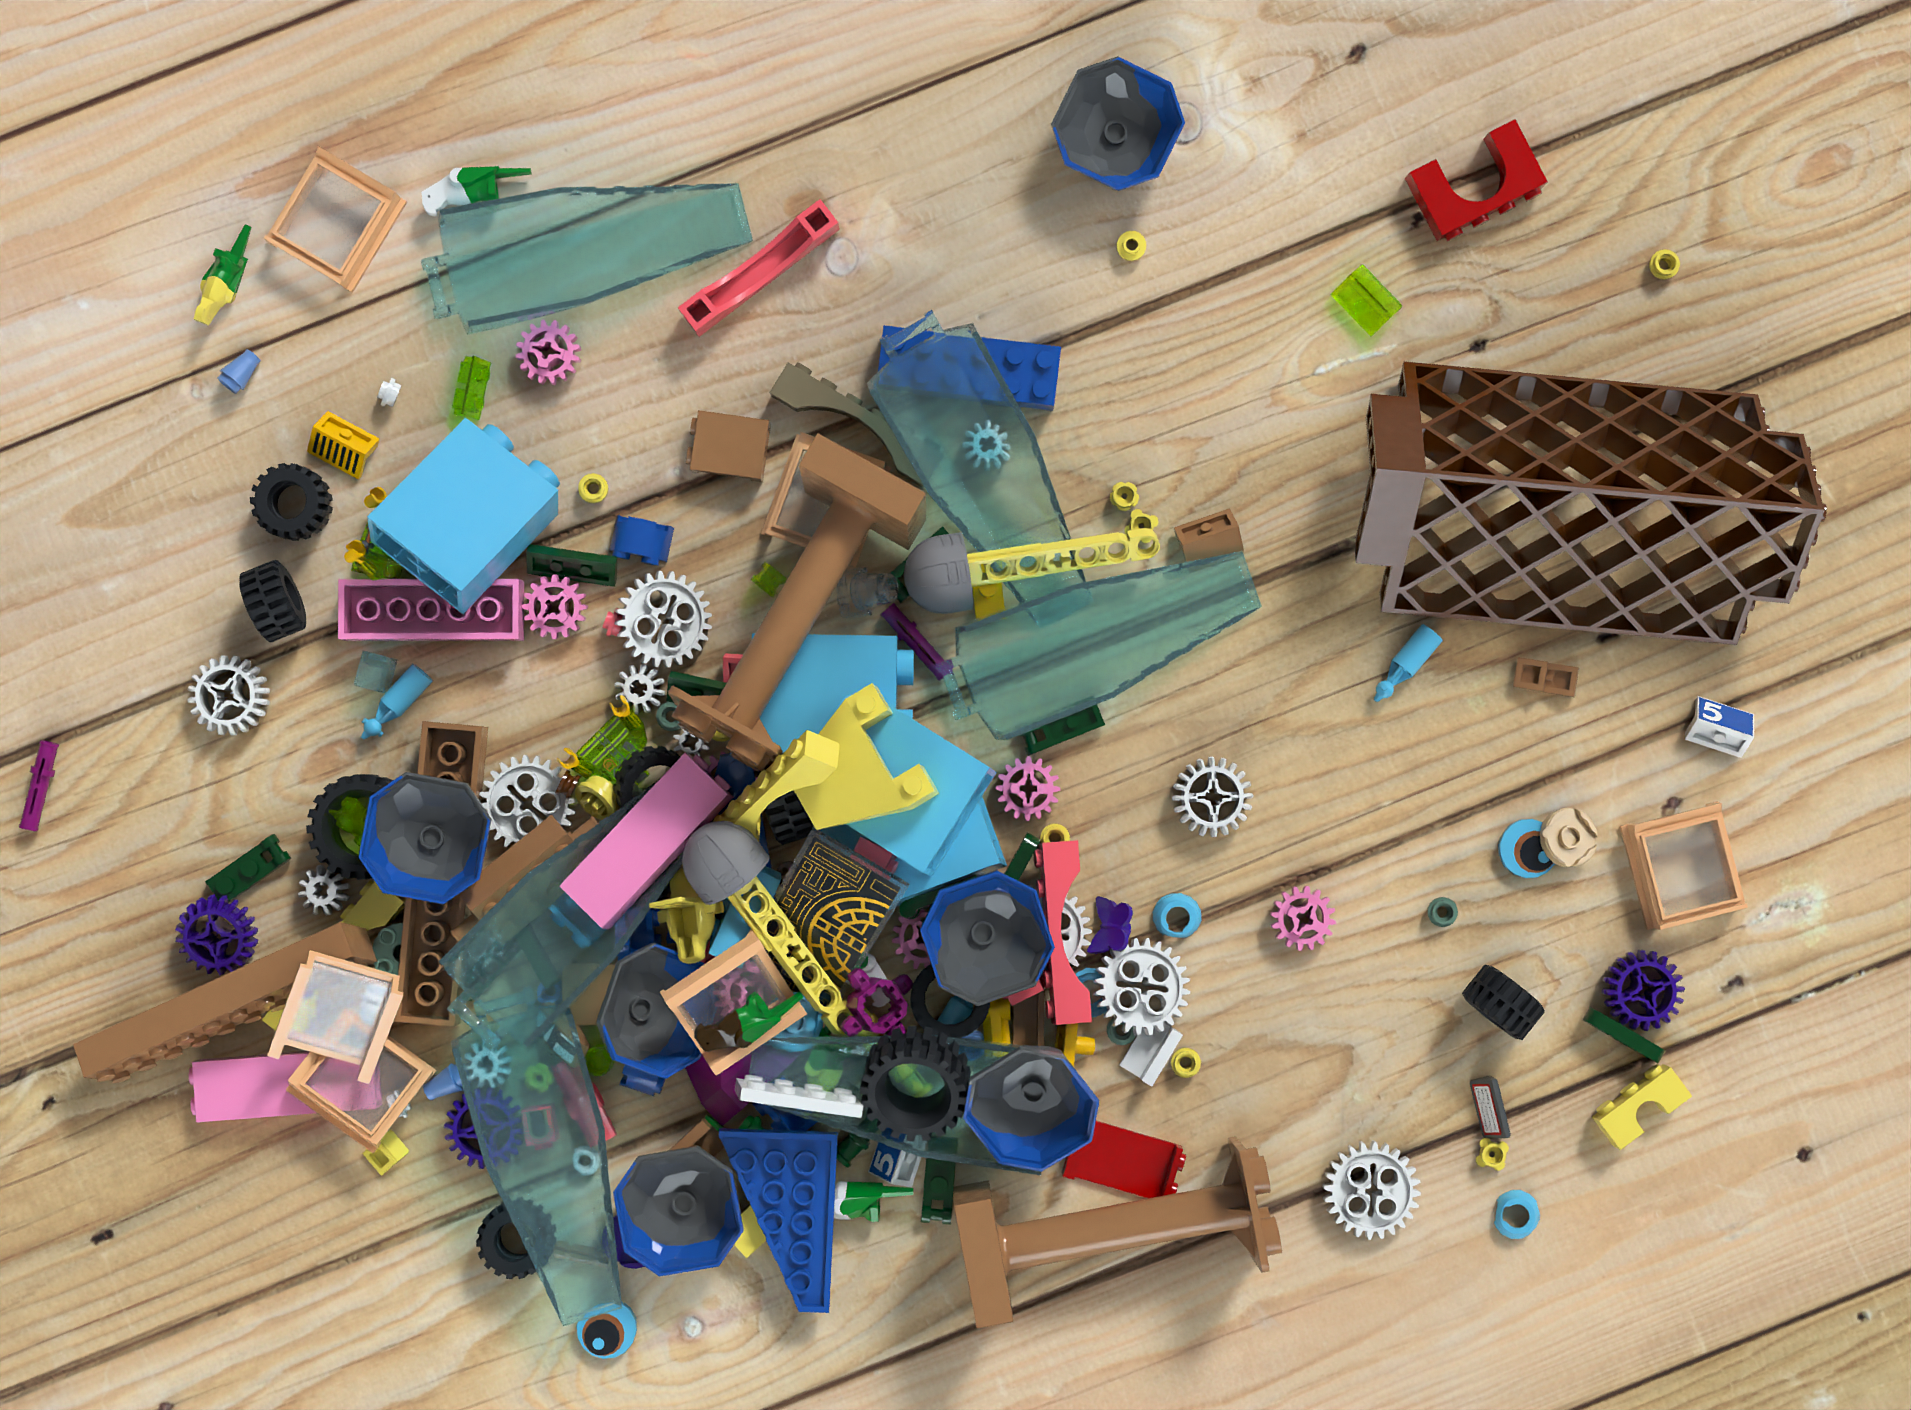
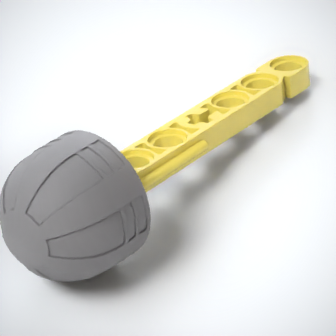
(942, 573)
(724, 863)

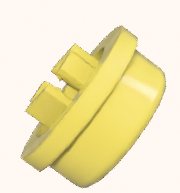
(597, 797)

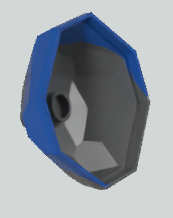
(1118, 123)
(425, 838)
(987, 938)
(637, 1021)
(1031, 1108)
(678, 1211)

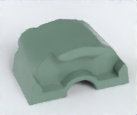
(387, 948)

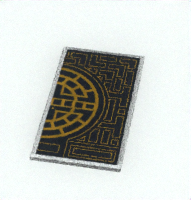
(836, 908)

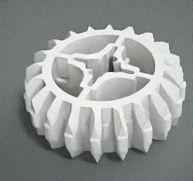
(234, 684)
(1212, 782)

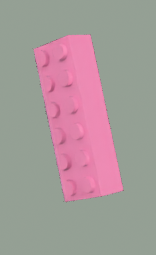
(416, 613)

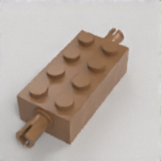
(512, 866)

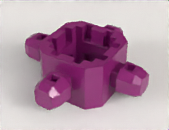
(866, 986)

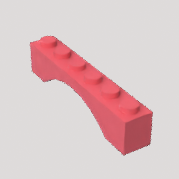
(785, 250)
(1058, 869)

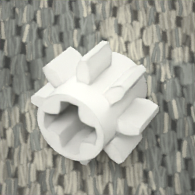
(683, 739)

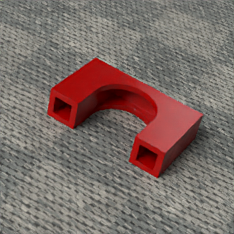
(1450, 213)

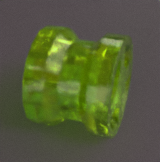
(768, 579)
(595, 1063)

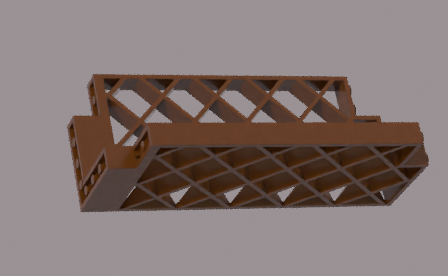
(1399, 470)

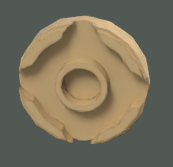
(1568, 837)

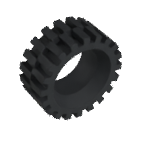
(327, 833)
(909, 1113)

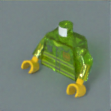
(610, 746)

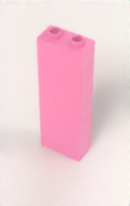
(647, 840)
(245, 1087)

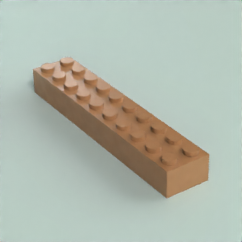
(459, 755)
(213, 1007)

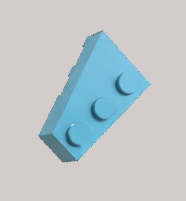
(731, 926)

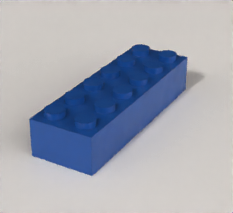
(1026, 367)

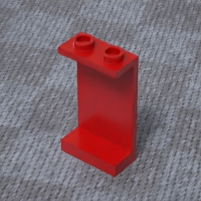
(1127, 1162)

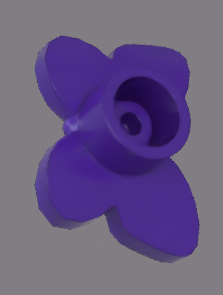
(1114, 927)

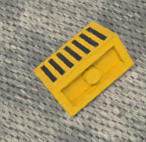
(341, 444)

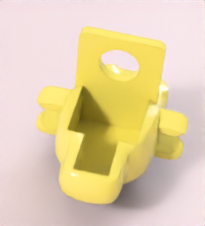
(687, 918)

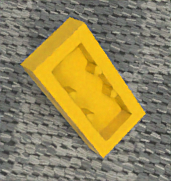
(988, 598)
(1072, 1044)

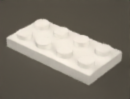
(807, 1098)

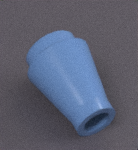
(238, 372)
(444, 1083)

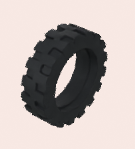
(638, 764)
(924, 1019)

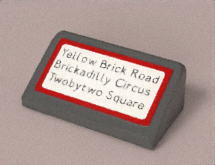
(1490, 1107)

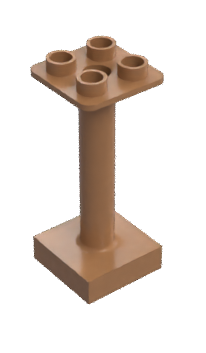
(858, 500)
(997, 1249)

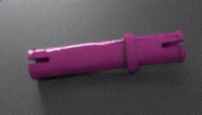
(892, 616)
(39, 785)

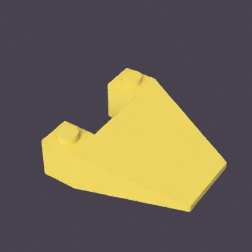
(862, 783)

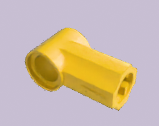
(996, 1022)

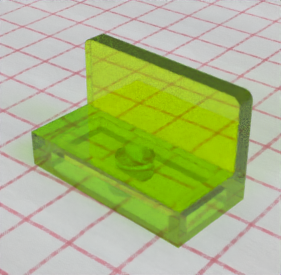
(1366, 300)

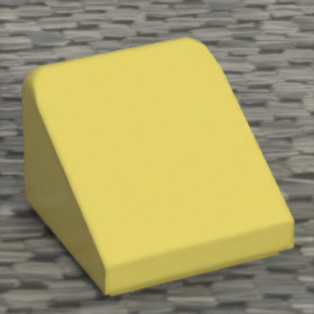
(388, 1153)

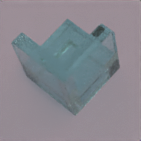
(375, 672)

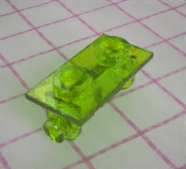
(475, 374)
(351, 818)

